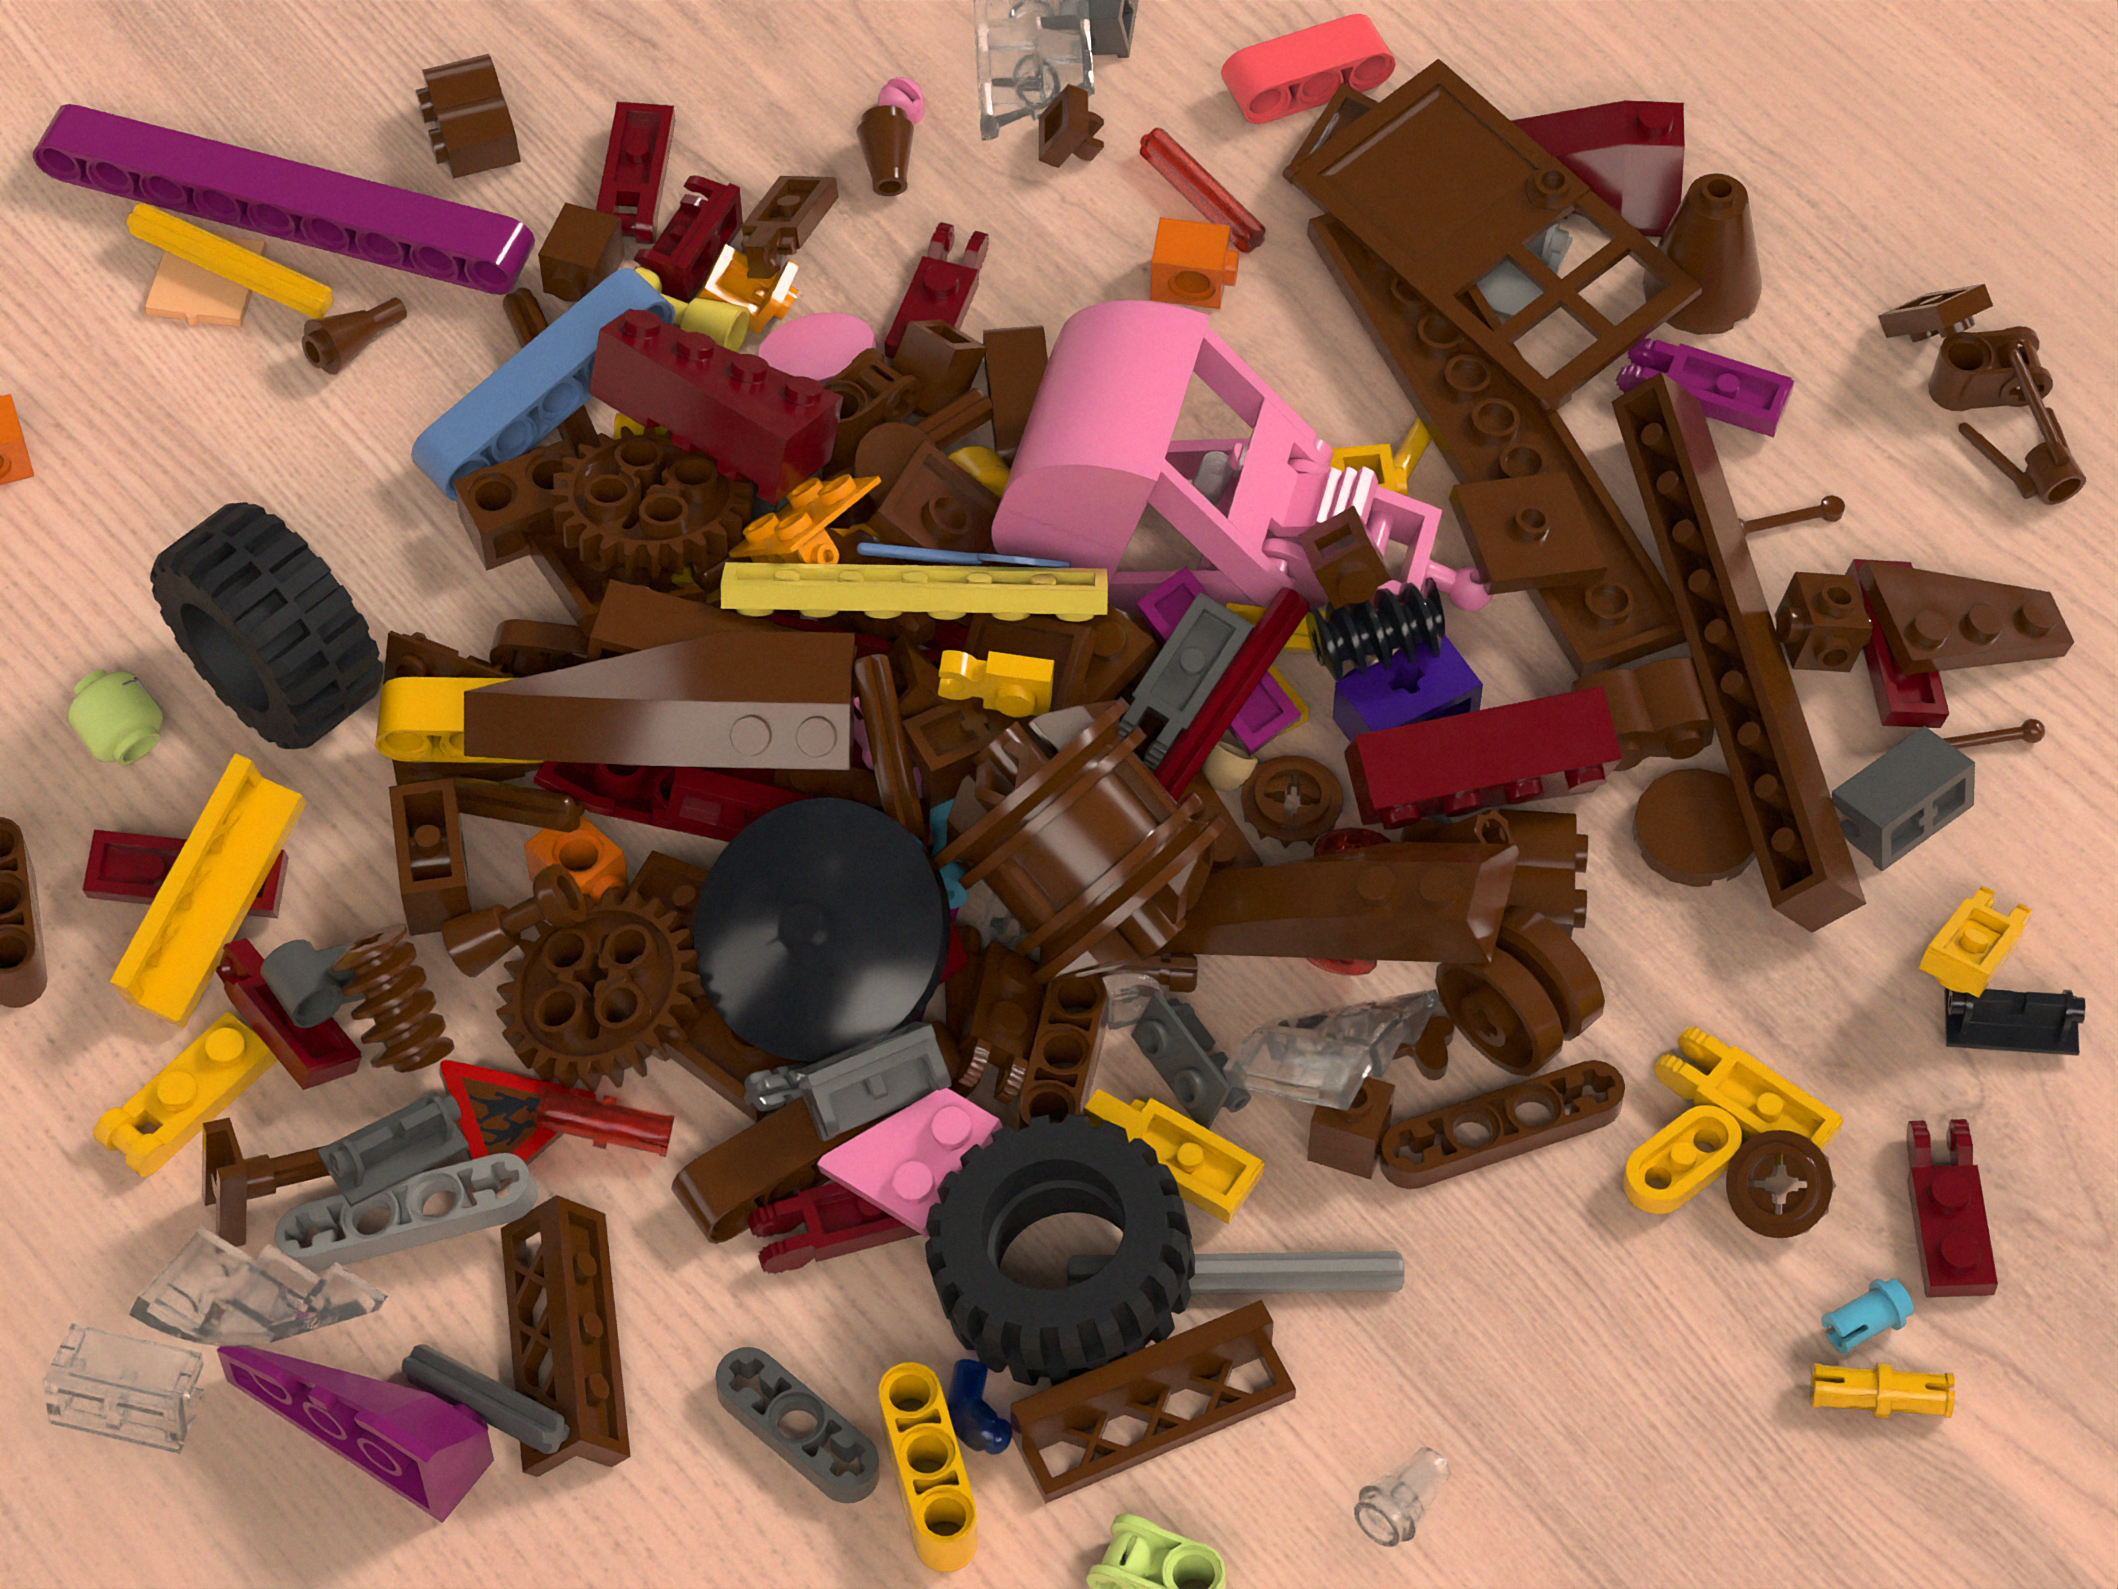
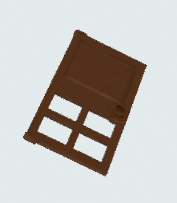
(1456, 190)

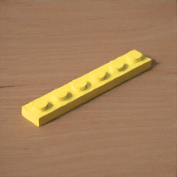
(890, 589)

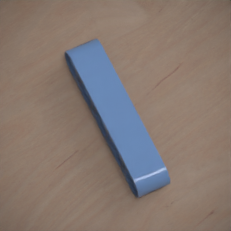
(532, 388)

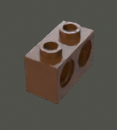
(510, 502)

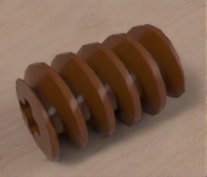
(394, 1000)

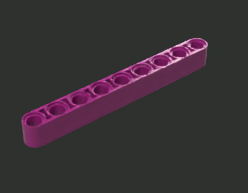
(285, 199)

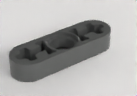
(791, 1395)

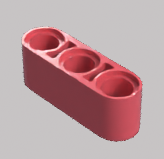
(1307, 68)

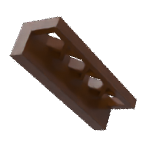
(575, 1325)
(1142, 1379)

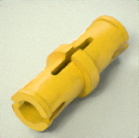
(1882, 1390)

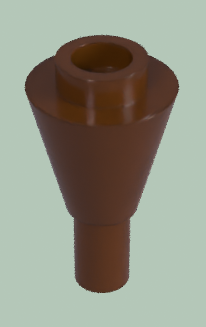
(338, 338)

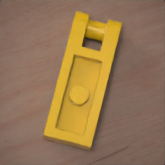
(185, 1095)

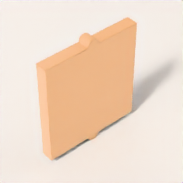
(197, 294)

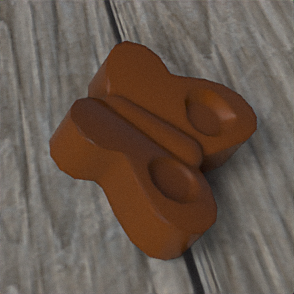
(1430, 1050)

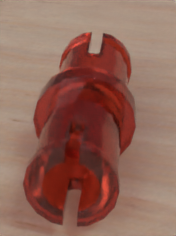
(604, 1122)

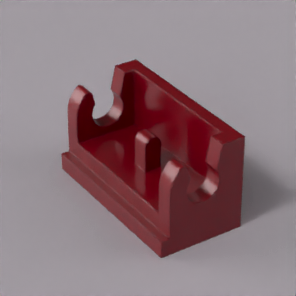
(694, 237)

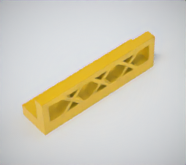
(207, 893)

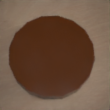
(1693, 828)

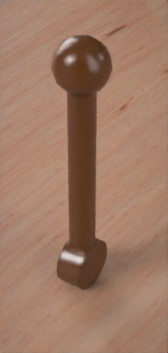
(1830, 510)
(2030, 731)

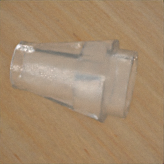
(1399, 1500)

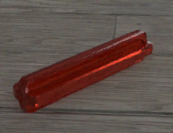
(1202, 189)

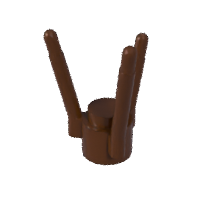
(2051, 466)

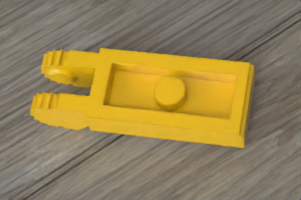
(1974, 944)
(1745, 1089)

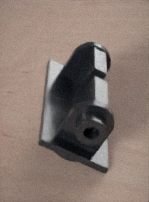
(2014, 1021)

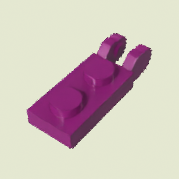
(1724, 386)

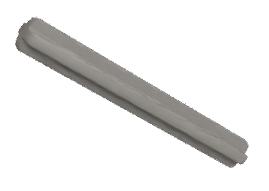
(1276, 1272)

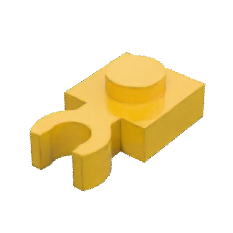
(1006, 681)

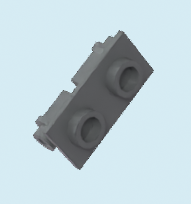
(1177, 1047)
(394, 1147)

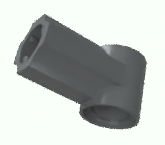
(306, 981)

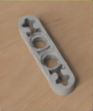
(407, 1223)

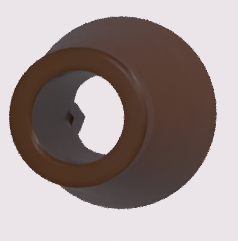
(886, 145)

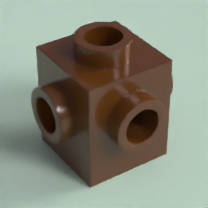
(1823, 622)

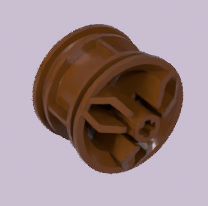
(1080, 841)

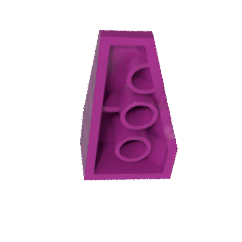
(385, 1429)

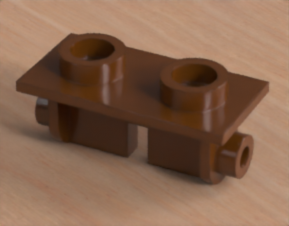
(425, 658)

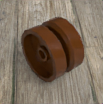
(1527, 997)

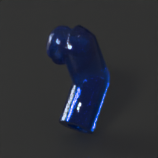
(970, 1415)

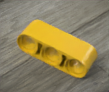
(425, 719)
(928, 1496)

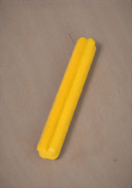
(230, 260)

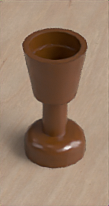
(489, 933)

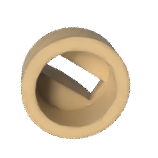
(1228, 766)

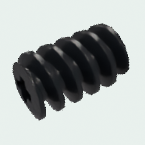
(1378, 628)

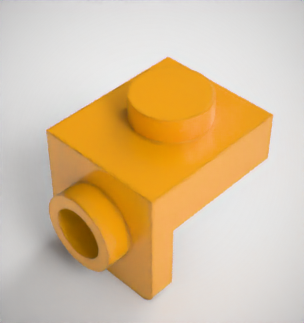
(764, 297)

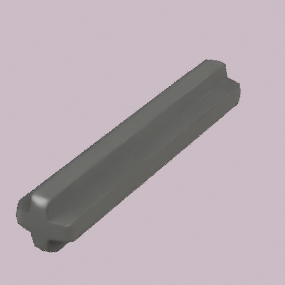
(493, 1401)

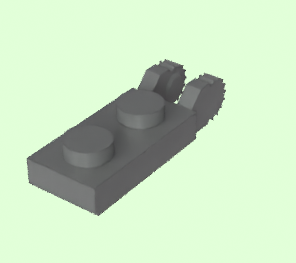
(1186, 672)

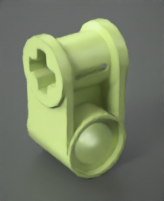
(1154, 1559)

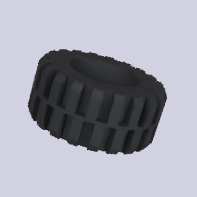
(267, 625)
(1046, 1174)

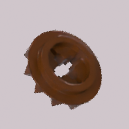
(1268, 789)
(1760, 1160)

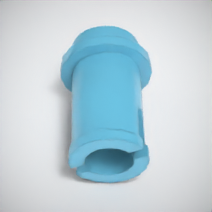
(1881, 1307)

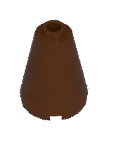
(1717, 247)

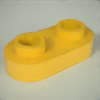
(1677, 1161)

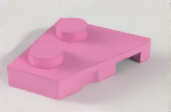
(909, 1154)

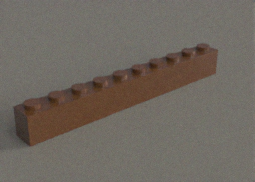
(1738, 656)

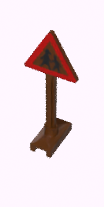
(496, 1118)

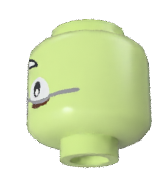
(115, 716)

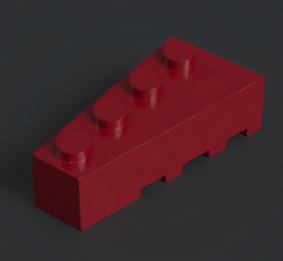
(717, 401)
(1484, 759)

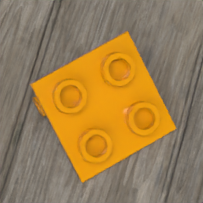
(798, 529)

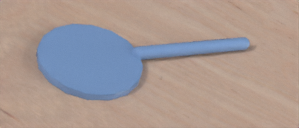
(951, 557)

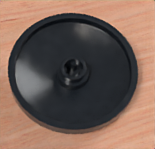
(821, 929)

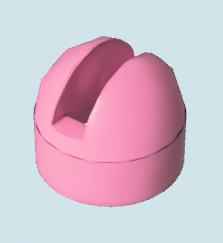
(901, 93)

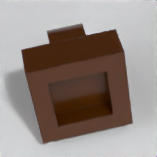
(1069, 128)

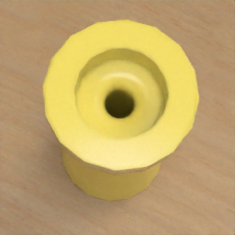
(721, 321)

